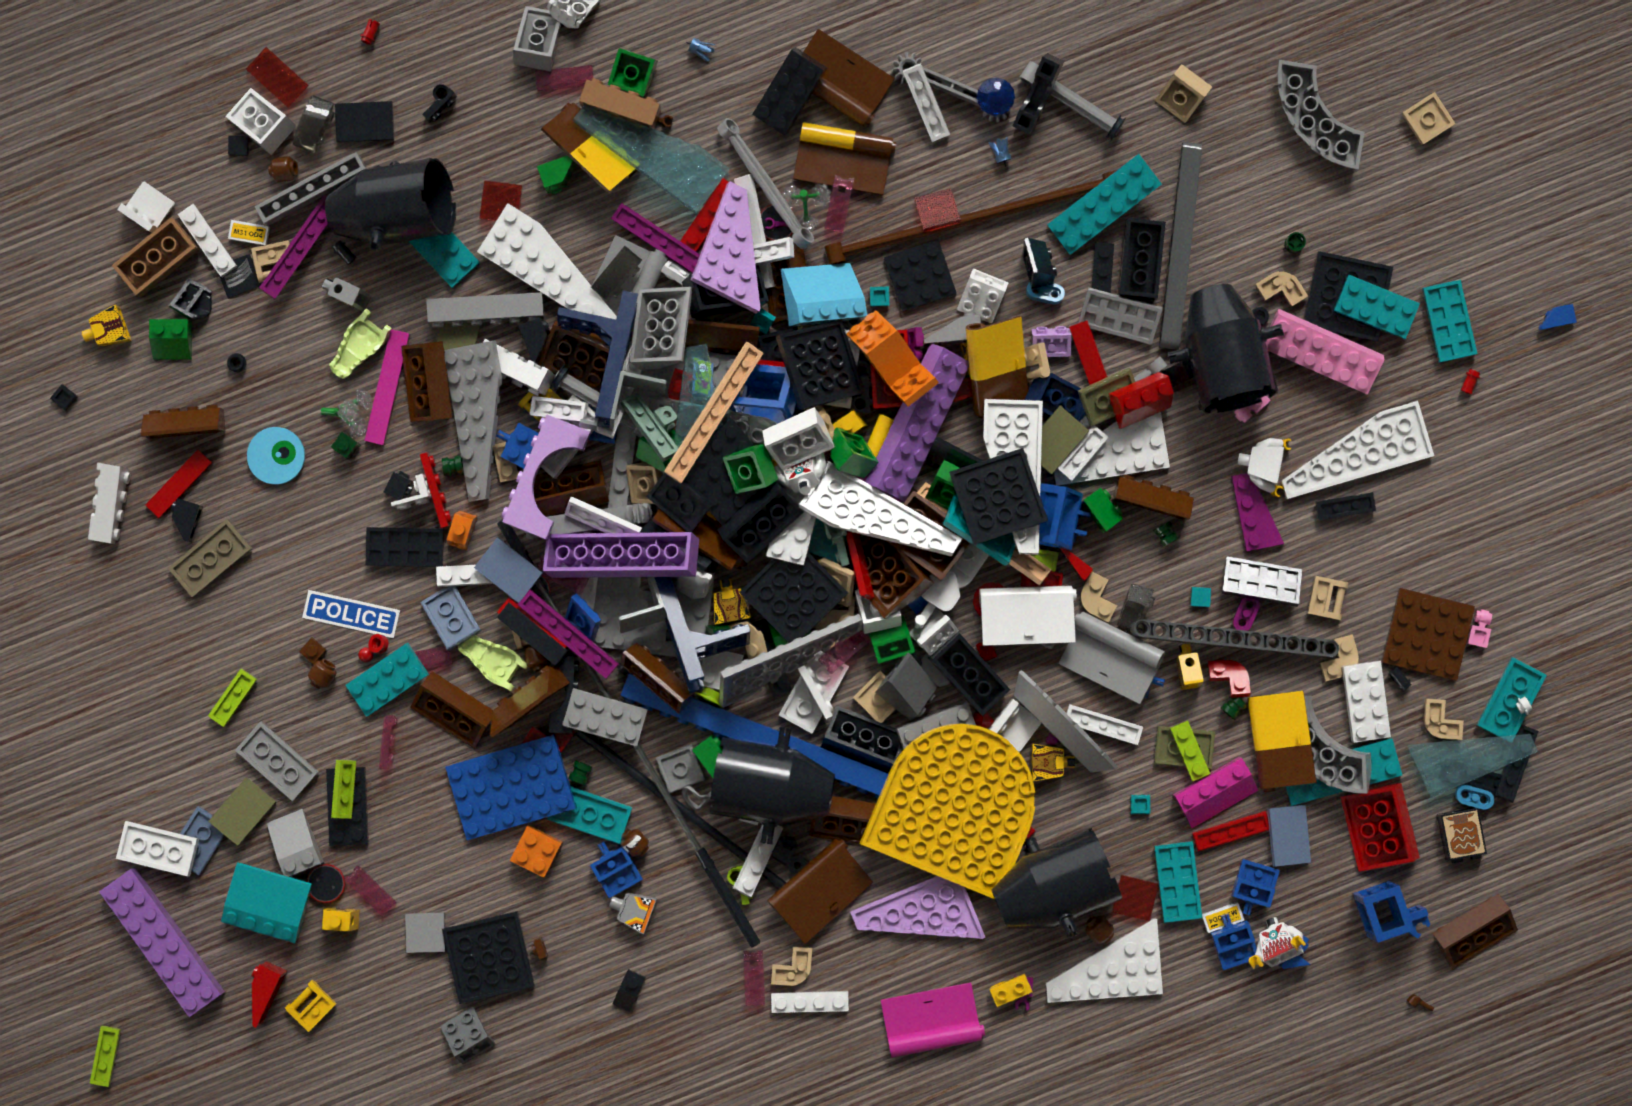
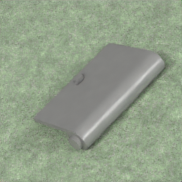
(645, 278)
(1124, 660)

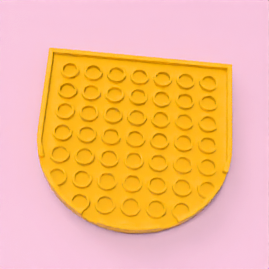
(955, 806)

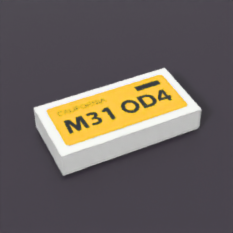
(248, 232)
(1213, 919)

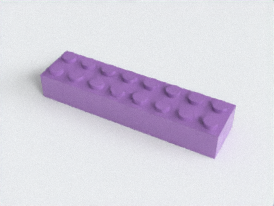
(917, 426)
(621, 555)
(162, 941)

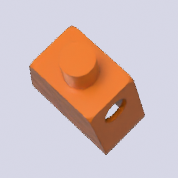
(461, 530)

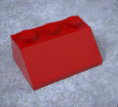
(1141, 399)

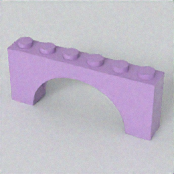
(553, 437)

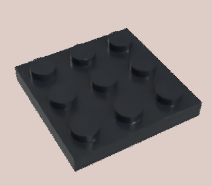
(920, 275)

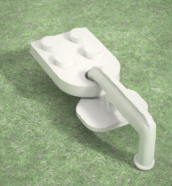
(946, 593)

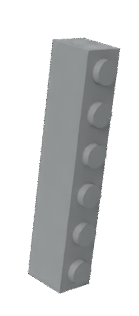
(310, 189)
(484, 309)

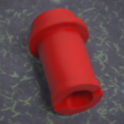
(369, 32)
(1470, 381)

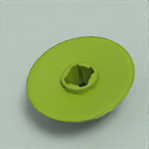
(710, 696)

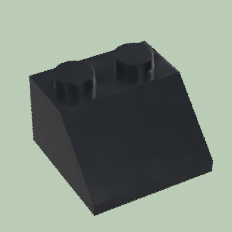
(1038, 263)
(535, 337)

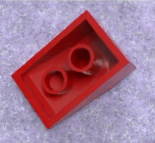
(264, 989)

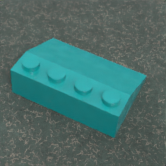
(266, 902)

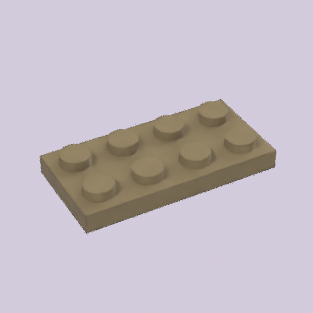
(210, 558)

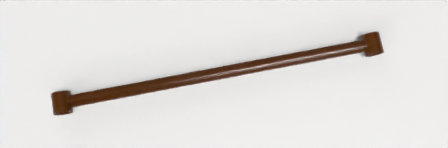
(836, 252)

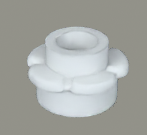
(1523, 705)

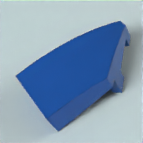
(1558, 317)

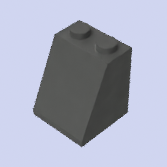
(907, 687)

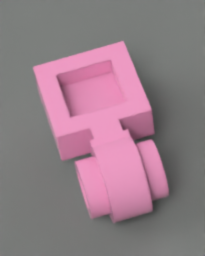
(1244, 413)
(1479, 634)

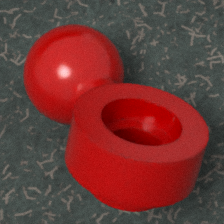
(377, 644)

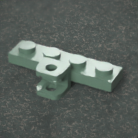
(653, 425)
(837, 536)

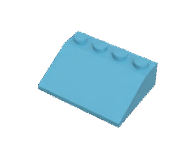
(822, 294)

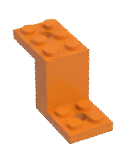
(892, 358)

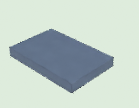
(508, 570)
(450, 617)
(1289, 835)
(208, 837)

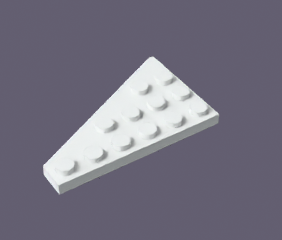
(1126, 451)
(1119, 970)

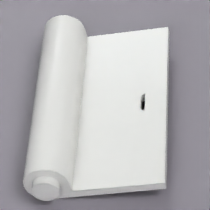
(1039, 612)

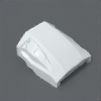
(571, 12)
(694, 587)

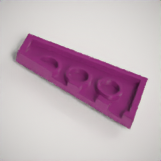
(1255, 519)

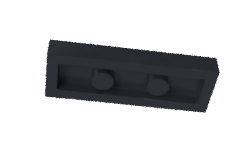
(1102, 266)
(1345, 506)

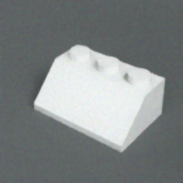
(797, 439)

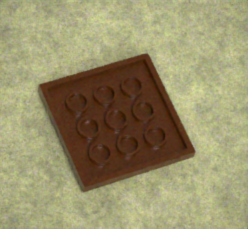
(1428, 634)

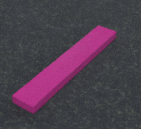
(386, 388)

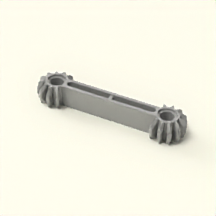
(948, 85)
(633, 513)

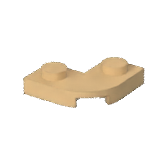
(1283, 282)
(1091, 597)
(757, 642)
(1346, 656)
(1436, 724)
(796, 973)

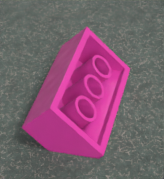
(1216, 792)

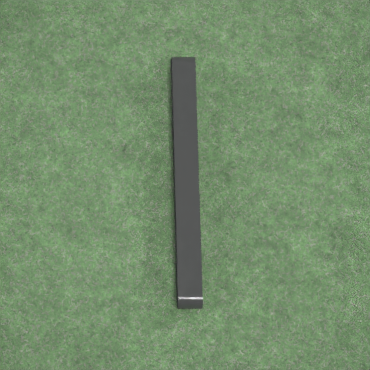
(1180, 245)
(1243, 638)

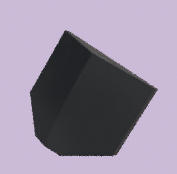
(193, 300)

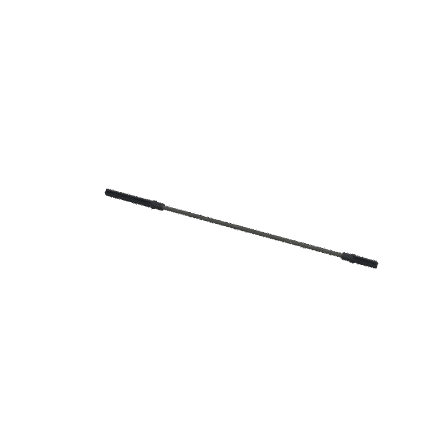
(706, 862)

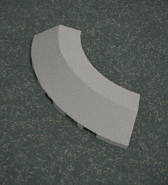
(1312, 119)
(1061, 725)
(1334, 762)

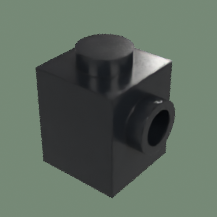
(399, 485)

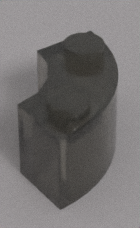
(313, 124)
(616, 273)
(1135, 607)

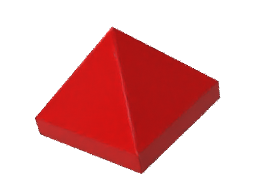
(986, 652)
(983, 721)

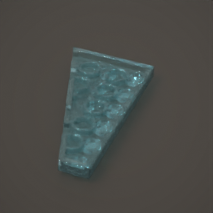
(1460, 761)

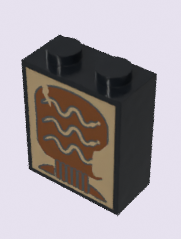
(1462, 834)

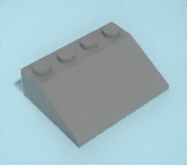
(660, 327)

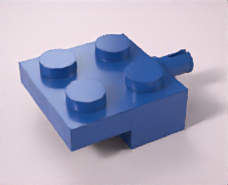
(517, 444)
(615, 870)
(1255, 884)
(1233, 943)

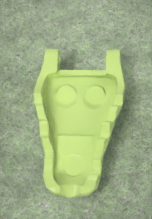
(359, 343)
(493, 660)

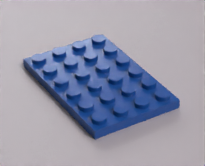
(510, 787)

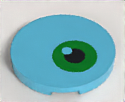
(276, 455)

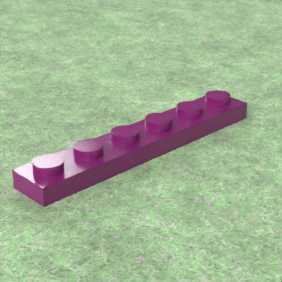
(656, 237)
(295, 251)
(568, 634)

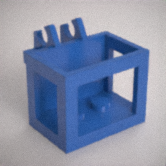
(767, 394)
(1063, 512)
(1404, 919)

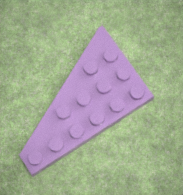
(728, 253)
(924, 908)

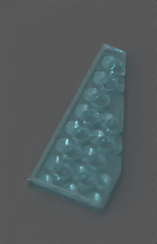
(672, 164)

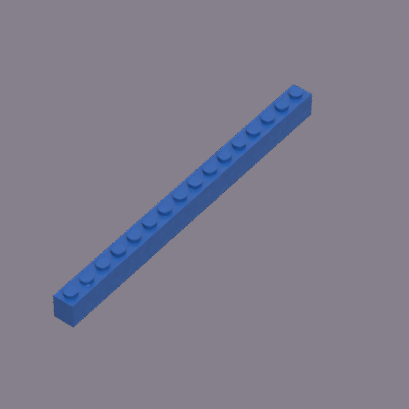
(740, 728)

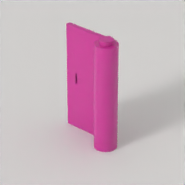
(931, 1025)

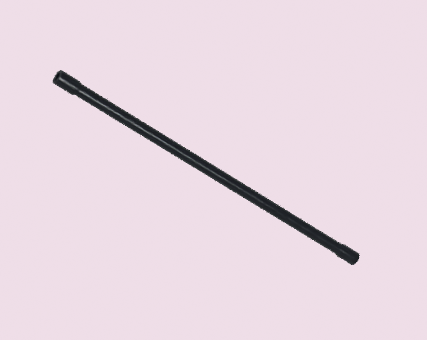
(592, 741)

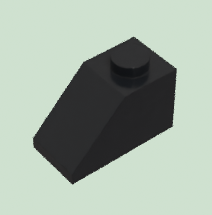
(186, 517)

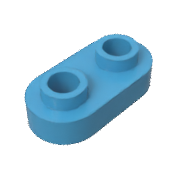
(1045, 293)
(1474, 796)

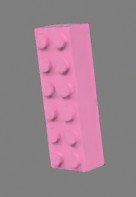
(1325, 352)

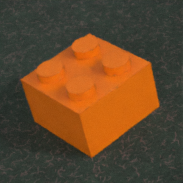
(536, 851)

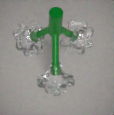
(820, 195)
(348, 412)

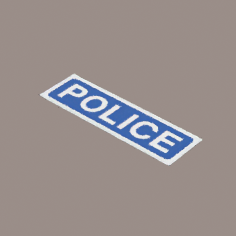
(351, 613)

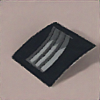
(241, 278)

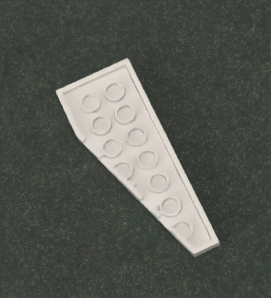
(534, 257)
(1010, 427)
(1377, 445)
(860, 508)

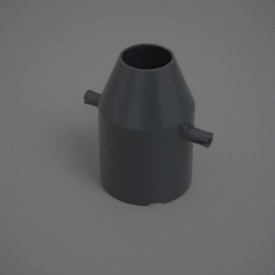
(393, 204)
(1227, 350)
(769, 784)
(1057, 884)

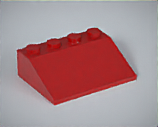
(1380, 827)

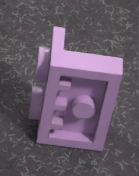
(1056, 340)

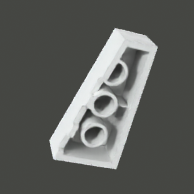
(524, 372)
(108, 503)

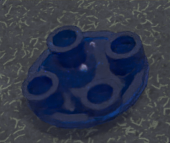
(995, 96)

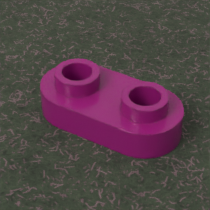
(1245, 613)

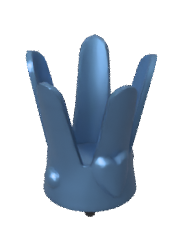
(697, 45)
(1002, 151)

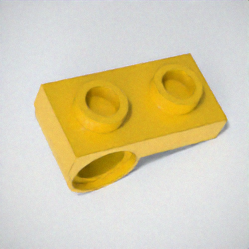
(1010, 990)

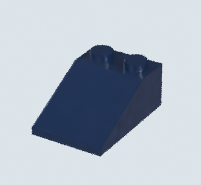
(1055, 393)

